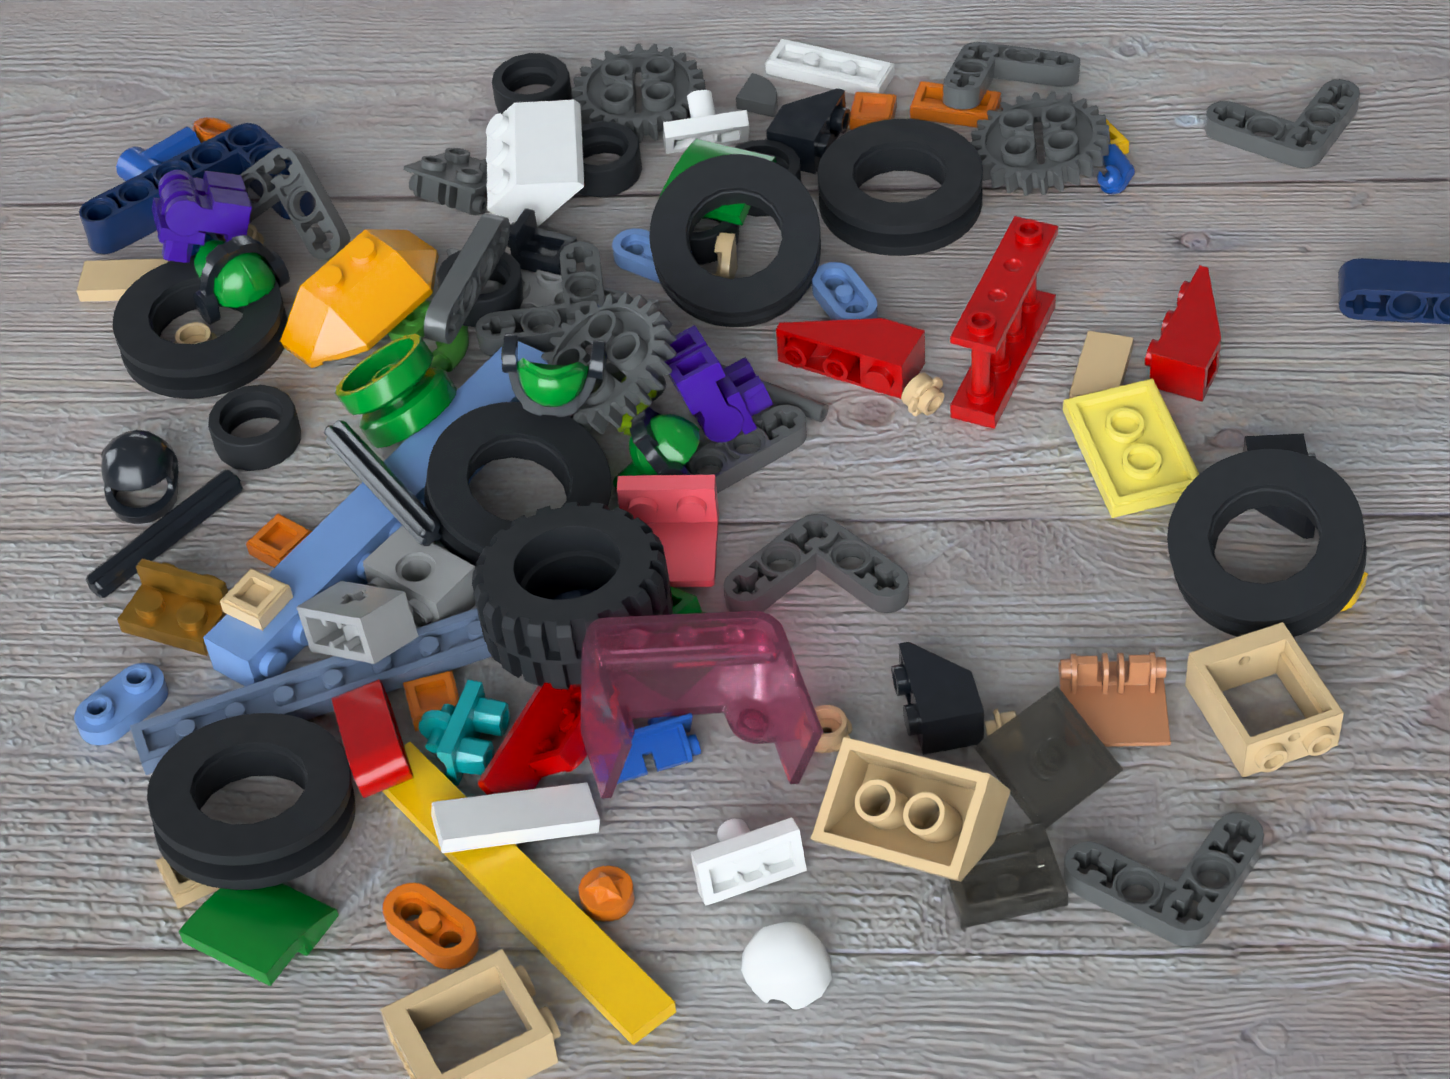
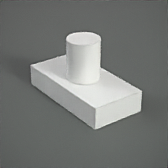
(705, 125)
(747, 859)

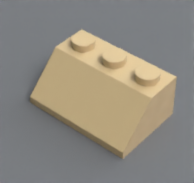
(910, 809)

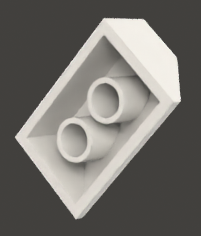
(534, 158)

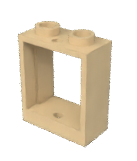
(1250, 659)
(458, 991)

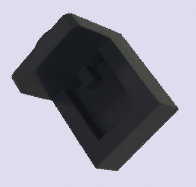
(536, 247)

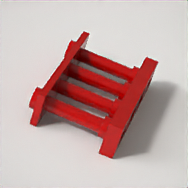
(1003, 322)

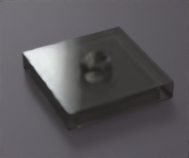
(1048, 758)

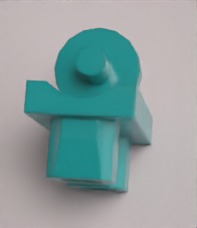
(456, 731)

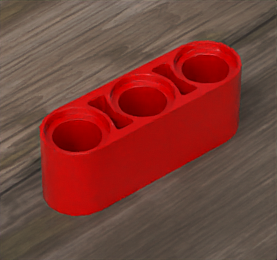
(372, 738)

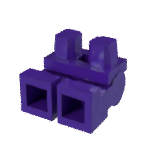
(197, 206)
(716, 395)

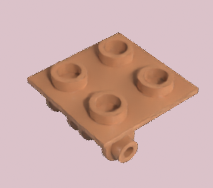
(1119, 698)

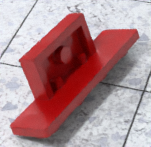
(540, 742)

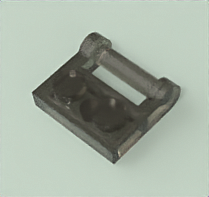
(1013, 884)

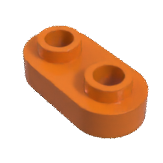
(434, 929)

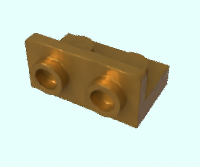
(174, 606)

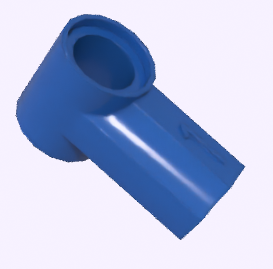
(138, 160)

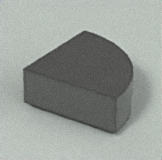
(758, 96)

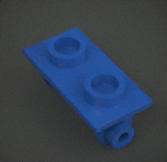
(666, 742)

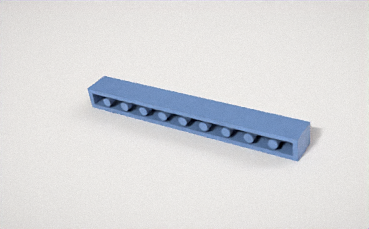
(346, 539)

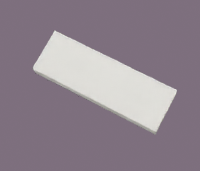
(829, 68)
(514, 817)

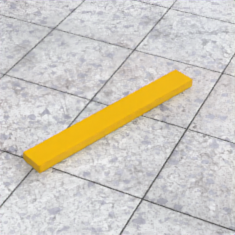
(542, 913)

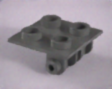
(451, 180)

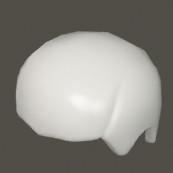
(787, 964)

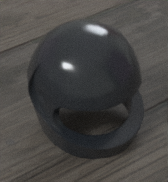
(136, 463)

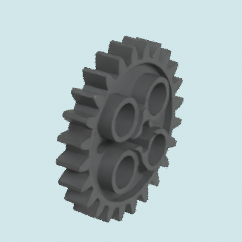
(609, 89)
(1072, 139)
(635, 343)

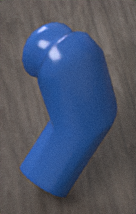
(1119, 171)

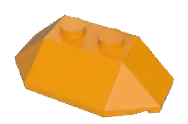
(360, 295)

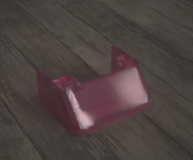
(694, 666)

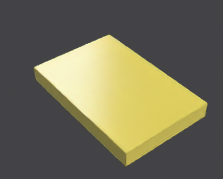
(1131, 447)

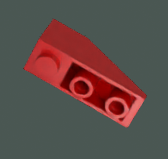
(1190, 342)
(856, 351)

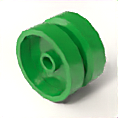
(396, 391)

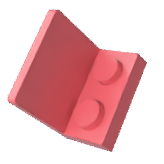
(683, 516)

